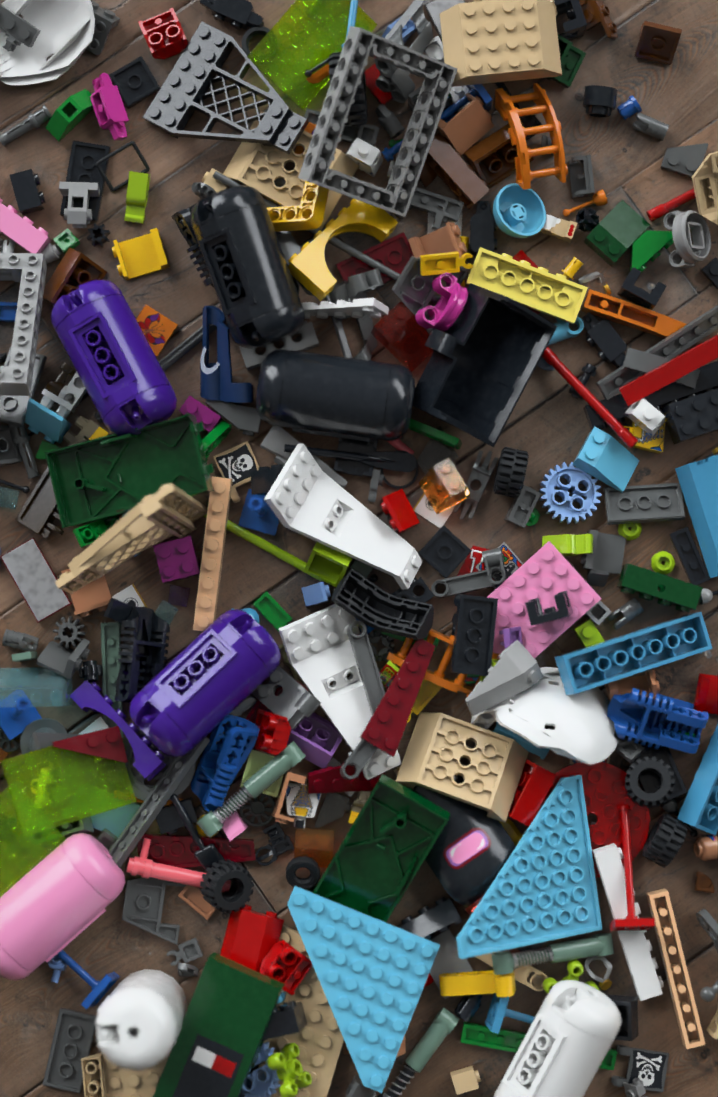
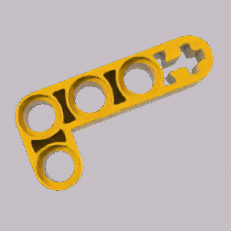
(477, 983)

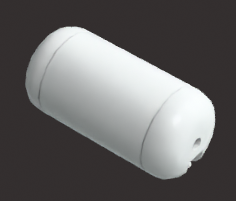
(141, 1019)
(563, 1044)

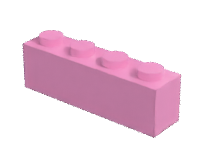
(22, 231)

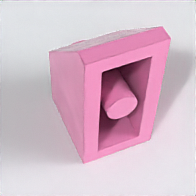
(234, 826)

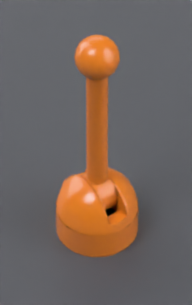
(599, 199)

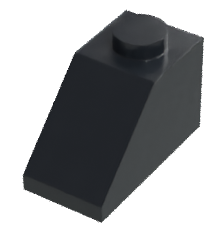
(118, 610)

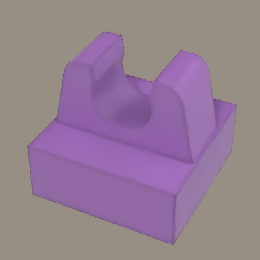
(511, 635)

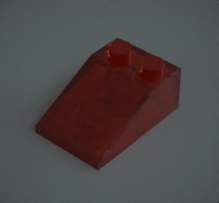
(403, 336)

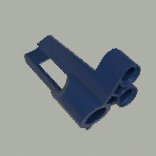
(217, 377)

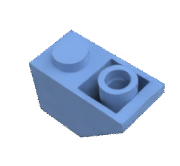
(316, 594)

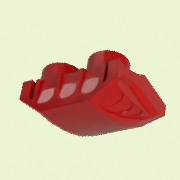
(164, 35)
(706, 694)
(273, 732)
(286, 965)

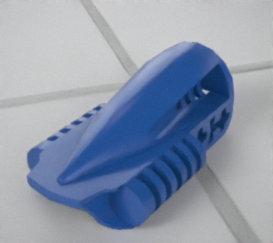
(653, 719)
(223, 760)

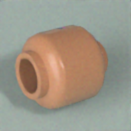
(706, 847)

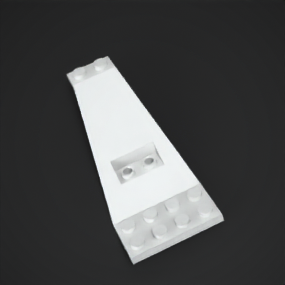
(325, 512)
(322, 654)

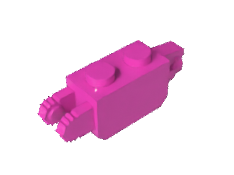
(109, 107)

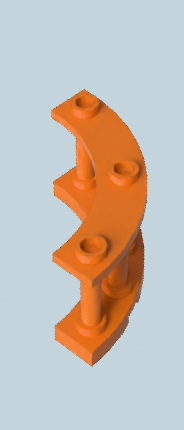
(517, 134)
(438, 676)

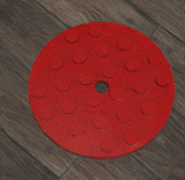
(603, 795)

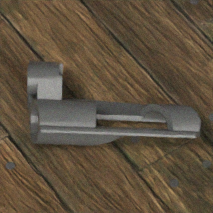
(396, 79)
(351, 289)

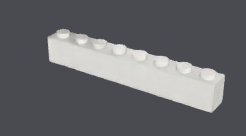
(634, 944)

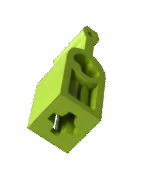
(137, 196)
(571, 544)

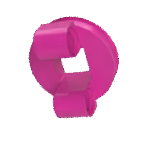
(447, 307)

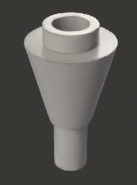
(51, 253)

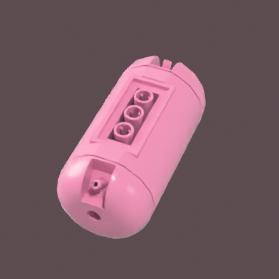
(55, 903)

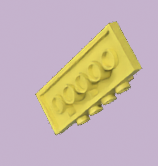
(528, 285)

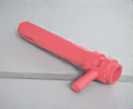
(148, 868)

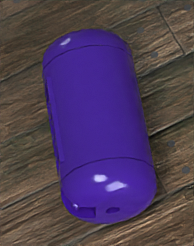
(113, 357)
(205, 683)

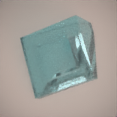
(8, 497)
(166, 611)

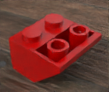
(400, 511)

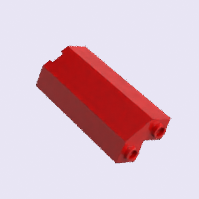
(251, 936)

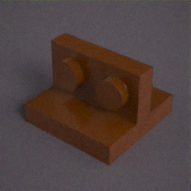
(657, 42)

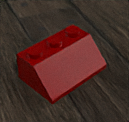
(531, 792)

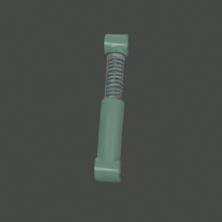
(253, 787)
(597, 945)

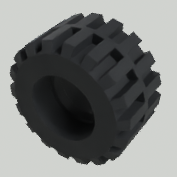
(510, 472)
(656, 766)
(664, 840)
(237, 894)

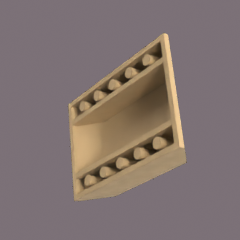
(501, 41)

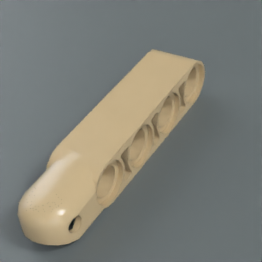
(526, 975)

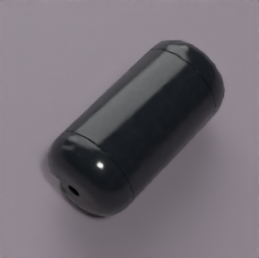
(247, 267)
(335, 395)

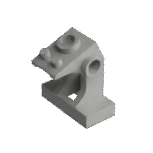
(78, 216)

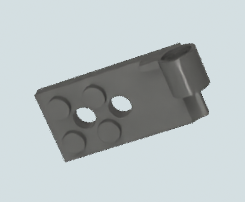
(293, 702)

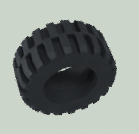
(358, 111)

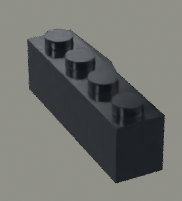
(432, 919)

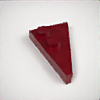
(101, 743)

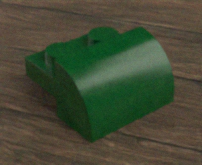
(570, 62)

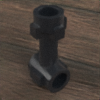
(589, 370)

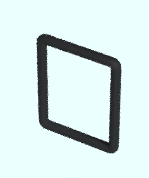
(114, 153)

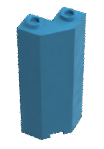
(700, 493)

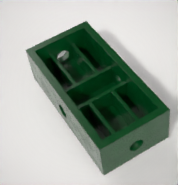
(646, 584)

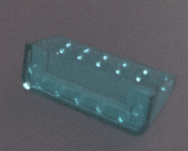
(37, 684)

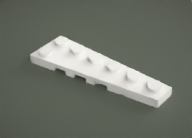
(357, 309)

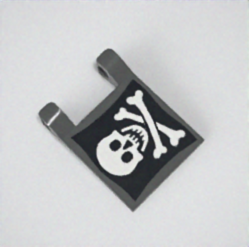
(643, 1064)

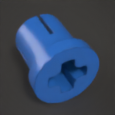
(629, 108)

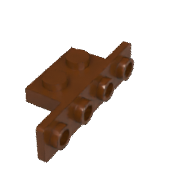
(596, 13)

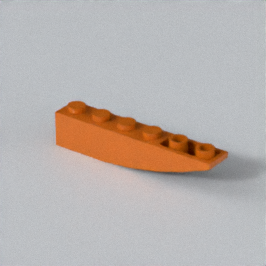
(630, 314)

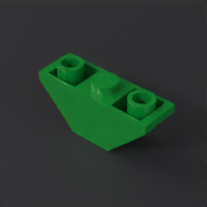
(69, 114)
(648, 248)
(91, 532)

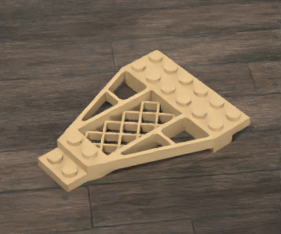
(163, 514)

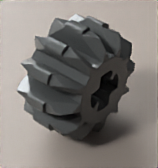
(62, 629)

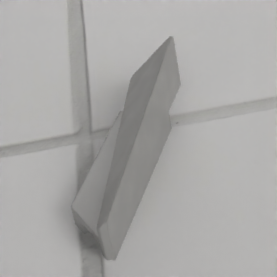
(275, 442)

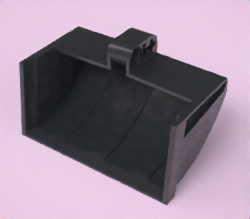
(482, 364)

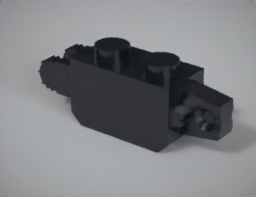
(237, 12)
(482, 229)
(605, 339)

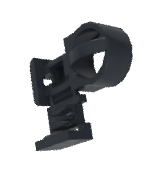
(278, 842)

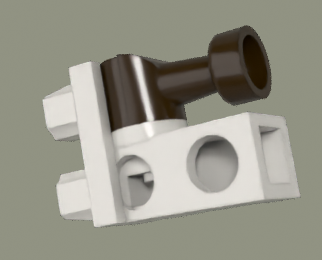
(66, 396)

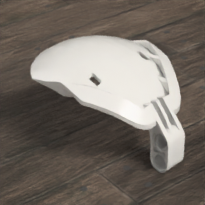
(64, 31)
(579, 719)

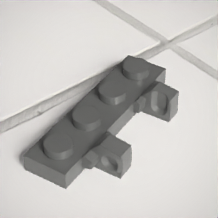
(17, 29)
(439, 206)

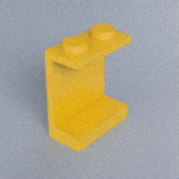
(140, 255)

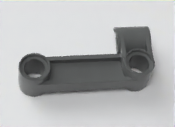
(474, 581)

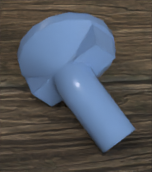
(58, 966)

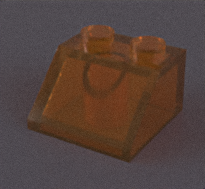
(444, 486)
(315, 843)

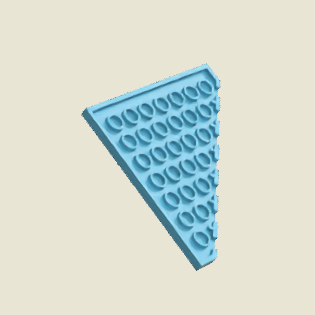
(545, 884)
(368, 976)

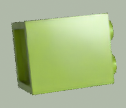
(327, 564)

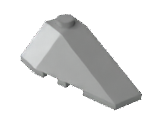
(509, 676)

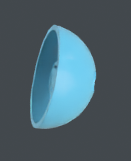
(519, 211)

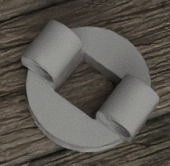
(680, 224)

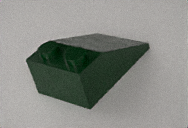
(616, 233)

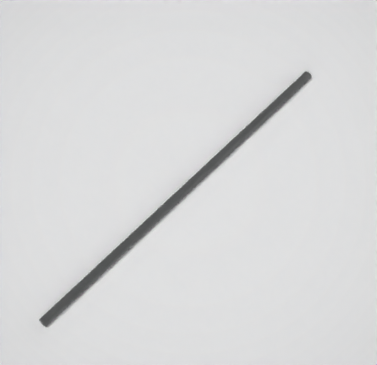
(334, 241)

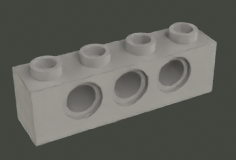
(308, 341)

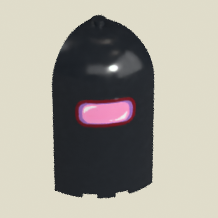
(468, 848)

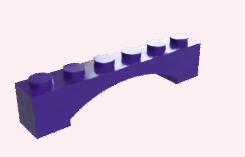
(147, 761)

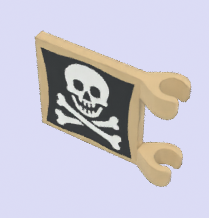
(237, 465)

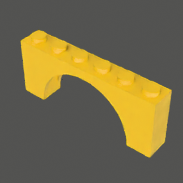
(310, 264)

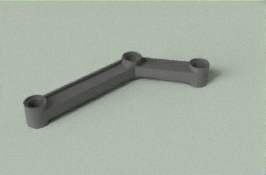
(373, 690)

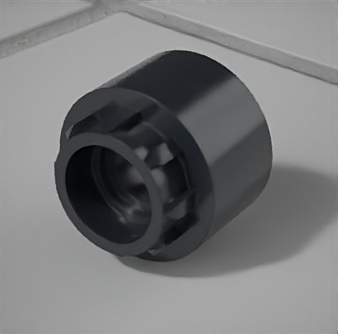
(599, 100)

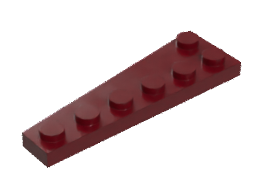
(395, 707)
(180, 850)

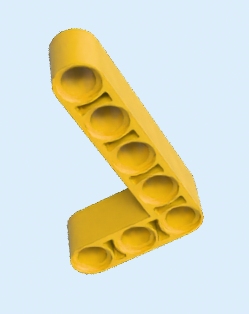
(306, 216)

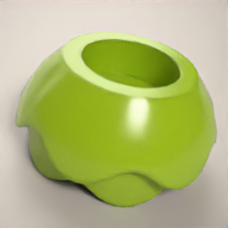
(630, 534)
(657, 566)

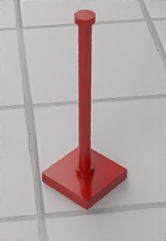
(632, 922)

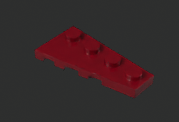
(330, 781)

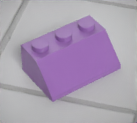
(316, 739)

